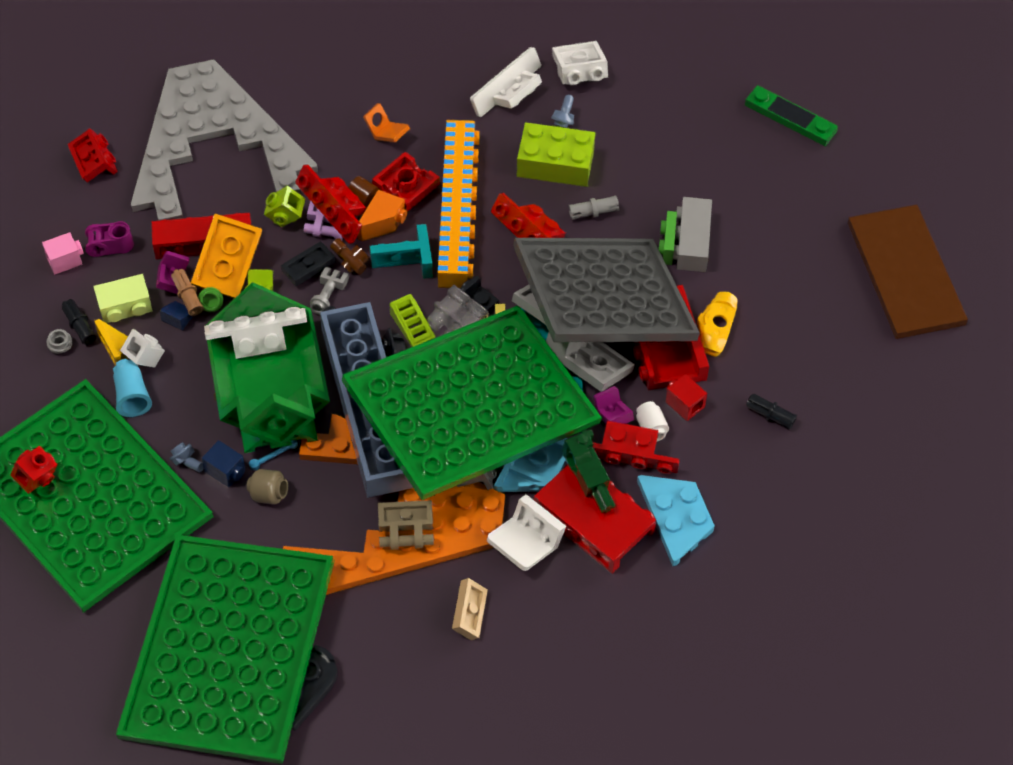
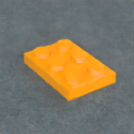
(226, 256)

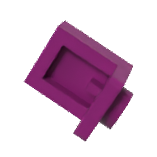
(169, 263)
(611, 407)

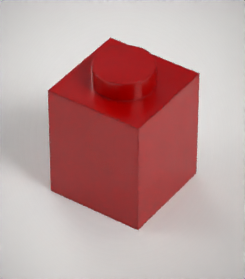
(686, 397)

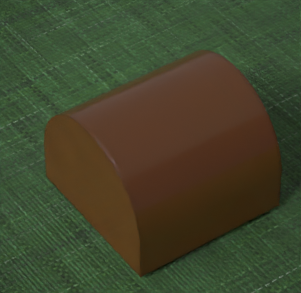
(363, 189)

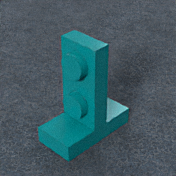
(405, 253)

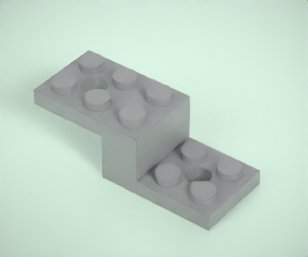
(581, 357)

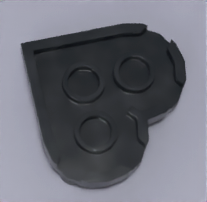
(318, 682)

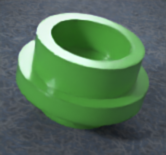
(211, 299)

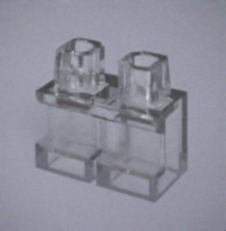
(456, 311)

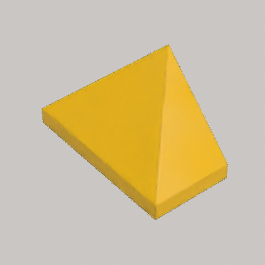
(112, 340)

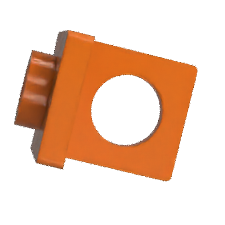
(385, 130)

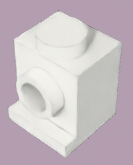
(142, 349)

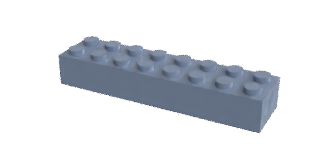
(351, 344)

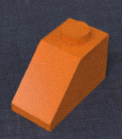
(382, 216)

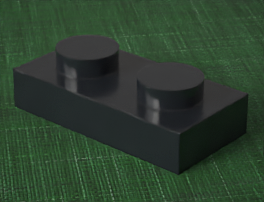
(308, 263)

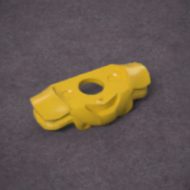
(712, 336)

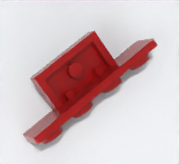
(333, 201)
(526, 220)
(635, 447)

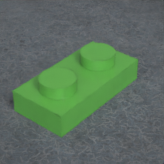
(668, 228)

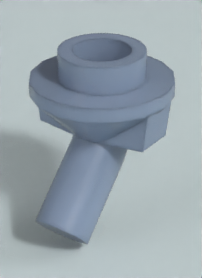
(563, 116)
(183, 453)

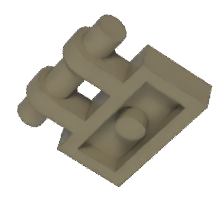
(405, 516)

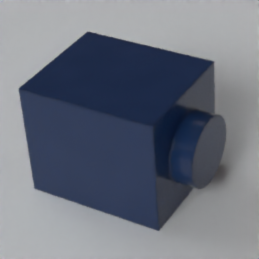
(223, 464)

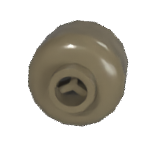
(267, 486)

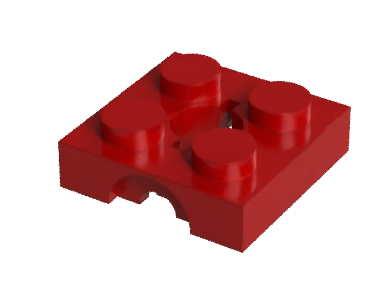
(405, 169)

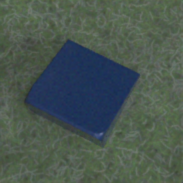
(175, 315)

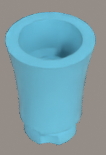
(130, 389)

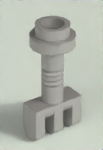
(320, 302)

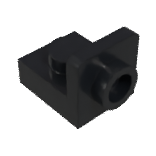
(479, 294)

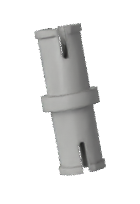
(593, 207)

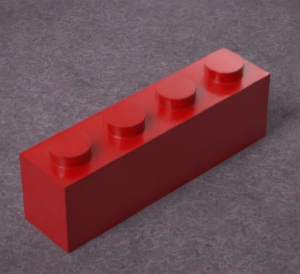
(186, 235)

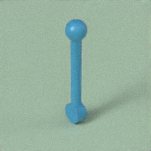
(254, 464)

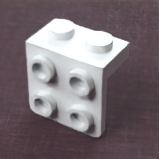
(528, 534)

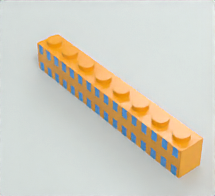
(457, 204)

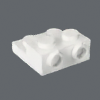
(580, 62)

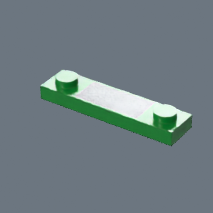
(791, 115)

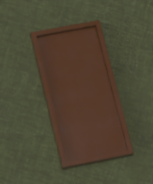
(907, 271)

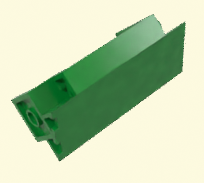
(269, 393)

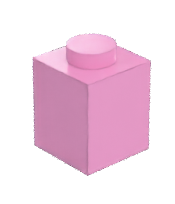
(63, 253)

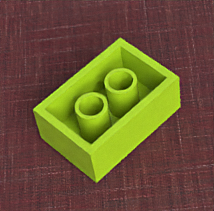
(555, 154)

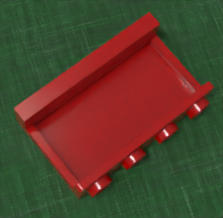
(671, 360)
(599, 534)

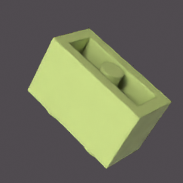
(123, 298)

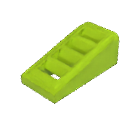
(404, 308)

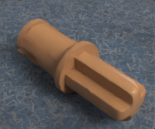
(187, 292)

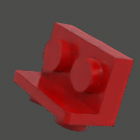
(92, 155)

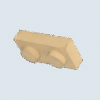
(469, 609)

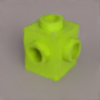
(284, 206)

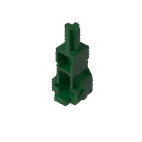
(588, 469)

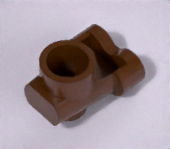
(353, 259)

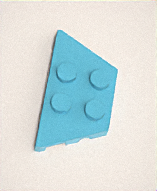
(532, 471)
(678, 512)

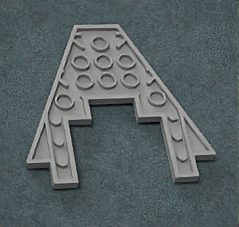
(200, 105)

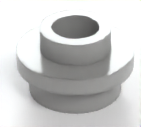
(59, 336)

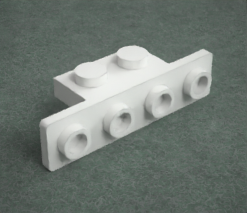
(510, 84)
(258, 333)

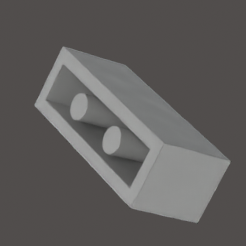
(693, 234)

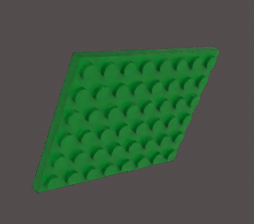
(470, 401)
(109, 501)
(227, 649)

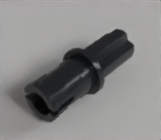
(78, 322)
(771, 411)

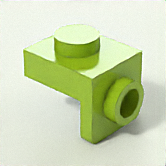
(261, 277)

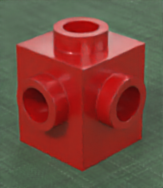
(34, 469)

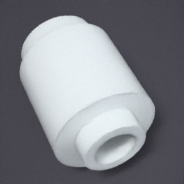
(651, 417)

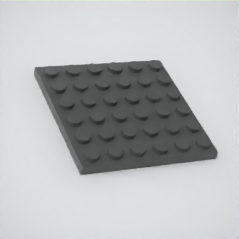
(604, 290)

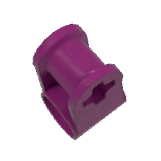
(110, 238)

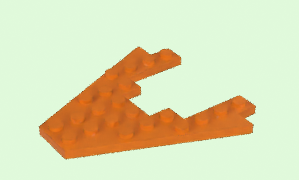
(460, 522)

